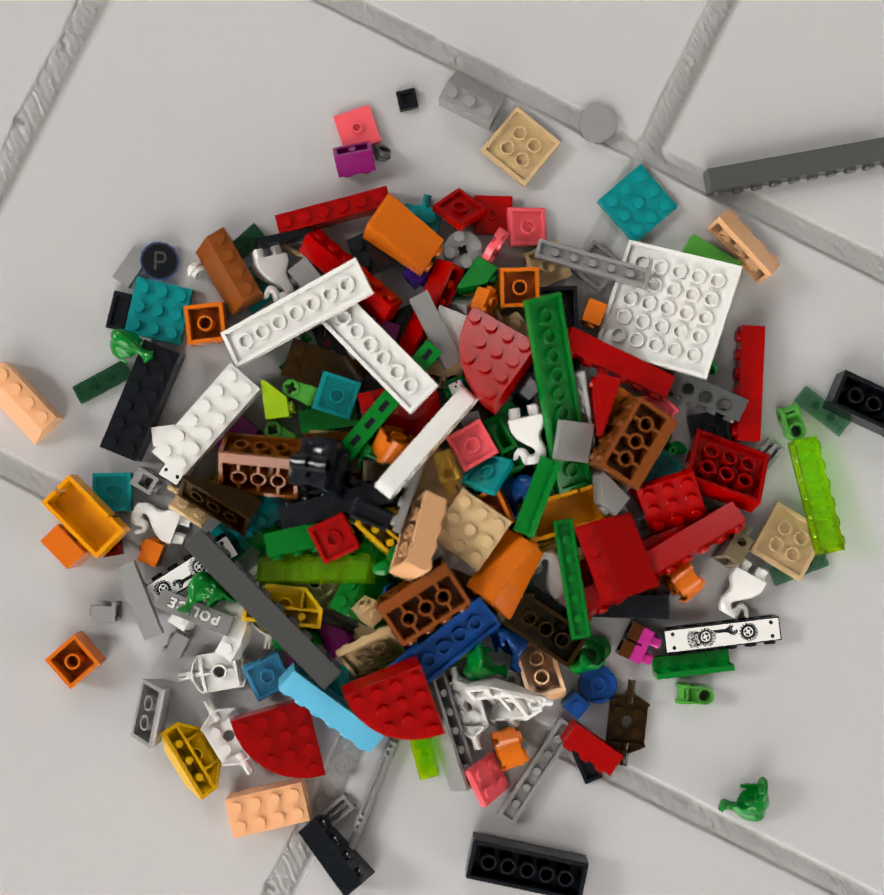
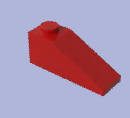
(602, 398)

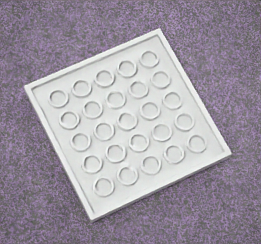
(677, 315)

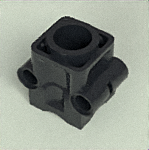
(321, 466)

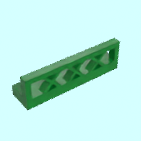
(537, 496)
(691, 664)

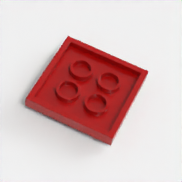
(671, 500)

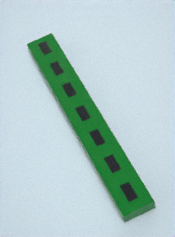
(384, 406)

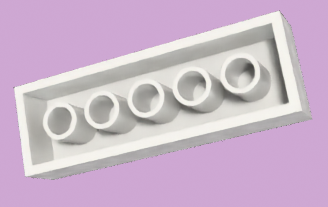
(207, 420)

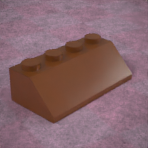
(229, 272)

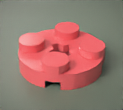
(495, 245)

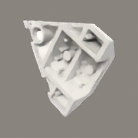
(508, 701)

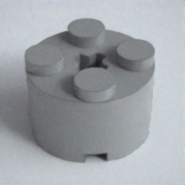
(460, 241)

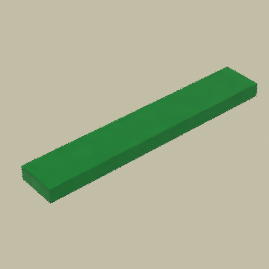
(571, 579)

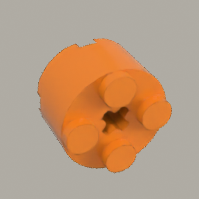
(390, 443)
(683, 582)
(508, 748)

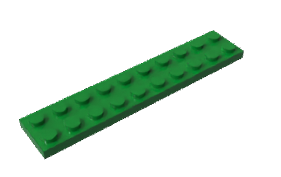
(555, 379)

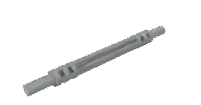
(373, 790)

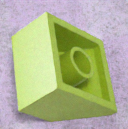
(276, 403)

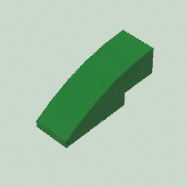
(504, 442)

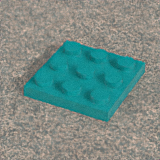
(637, 204)
(158, 311)

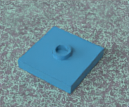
(264, 674)

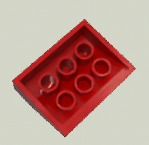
(410, 423)
(727, 470)
(616, 557)

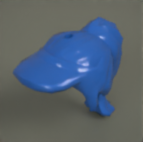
(516, 489)
(510, 643)

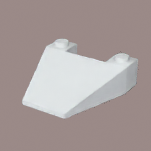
(235, 643)

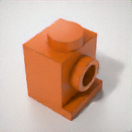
(485, 300)

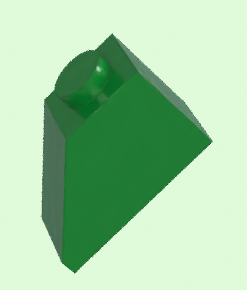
(479, 274)

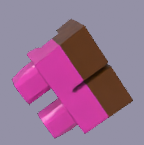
(641, 635)

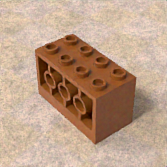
(632, 441)
(258, 464)
(409, 596)

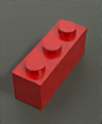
(590, 747)

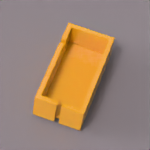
(572, 504)
(86, 516)

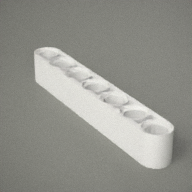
(426, 442)

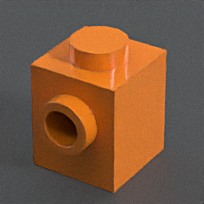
(593, 314)
(152, 551)

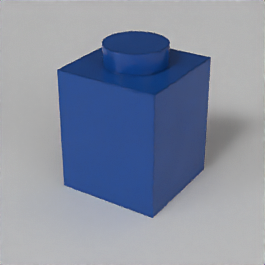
(575, 703)

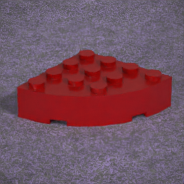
(492, 358)
(395, 702)
(281, 739)

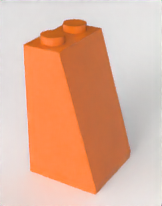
(403, 236)
(506, 573)

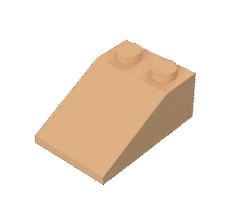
(541, 673)

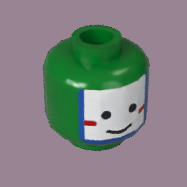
(454, 384)

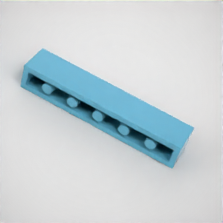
(327, 706)

